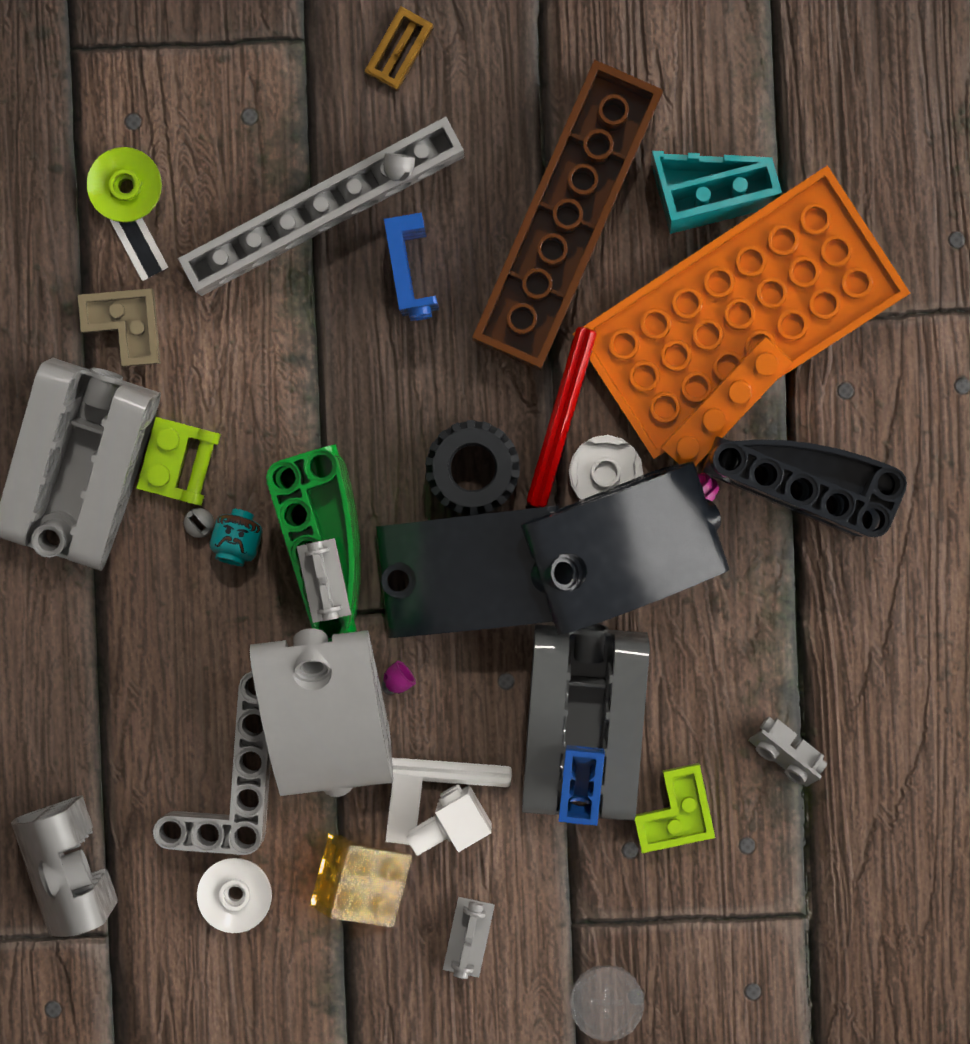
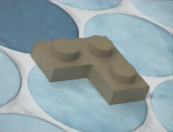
(129, 313)

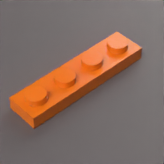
(727, 402)

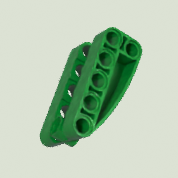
(328, 497)

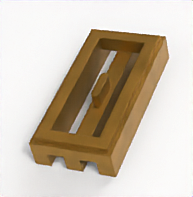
(384, 76)

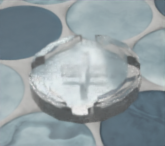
(607, 1003)

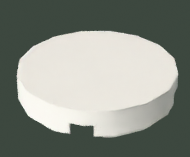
(602, 465)

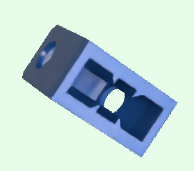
(581, 783)

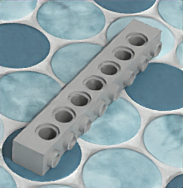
(318, 209)

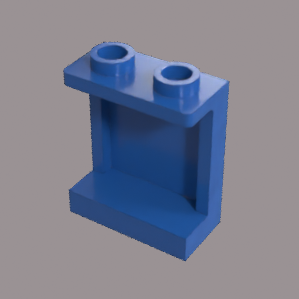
(398, 231)

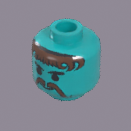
(235, 537)

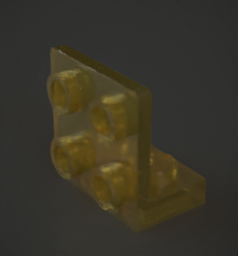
(360, 882)

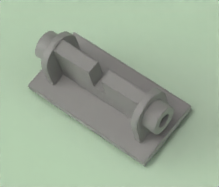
(323, 580)
(774, 744)
(468, 937)

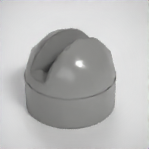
(398, 166)
(204, 517)

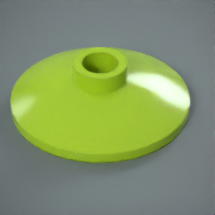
(109, 173)

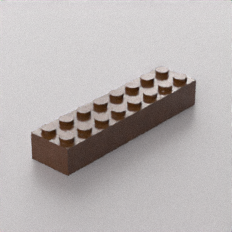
(567, 215)

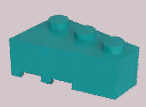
(712, 188)

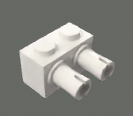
(457, 819)

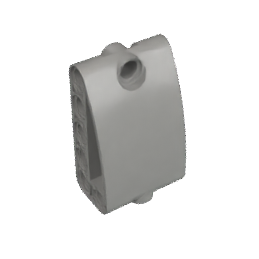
(76, 461)
(322, 712)
(64, 886)

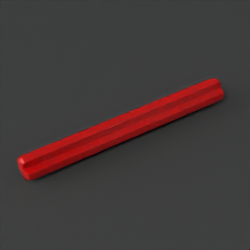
(561, 417)

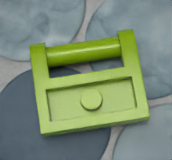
(167, 456)

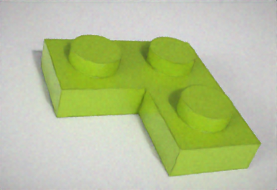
(687, 817)

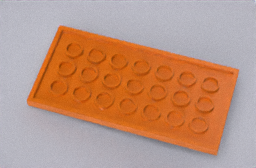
(789, 272)

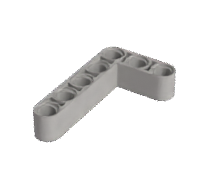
(241, 779)

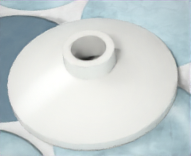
(228, 913)

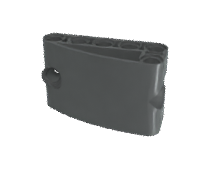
(588, 694)

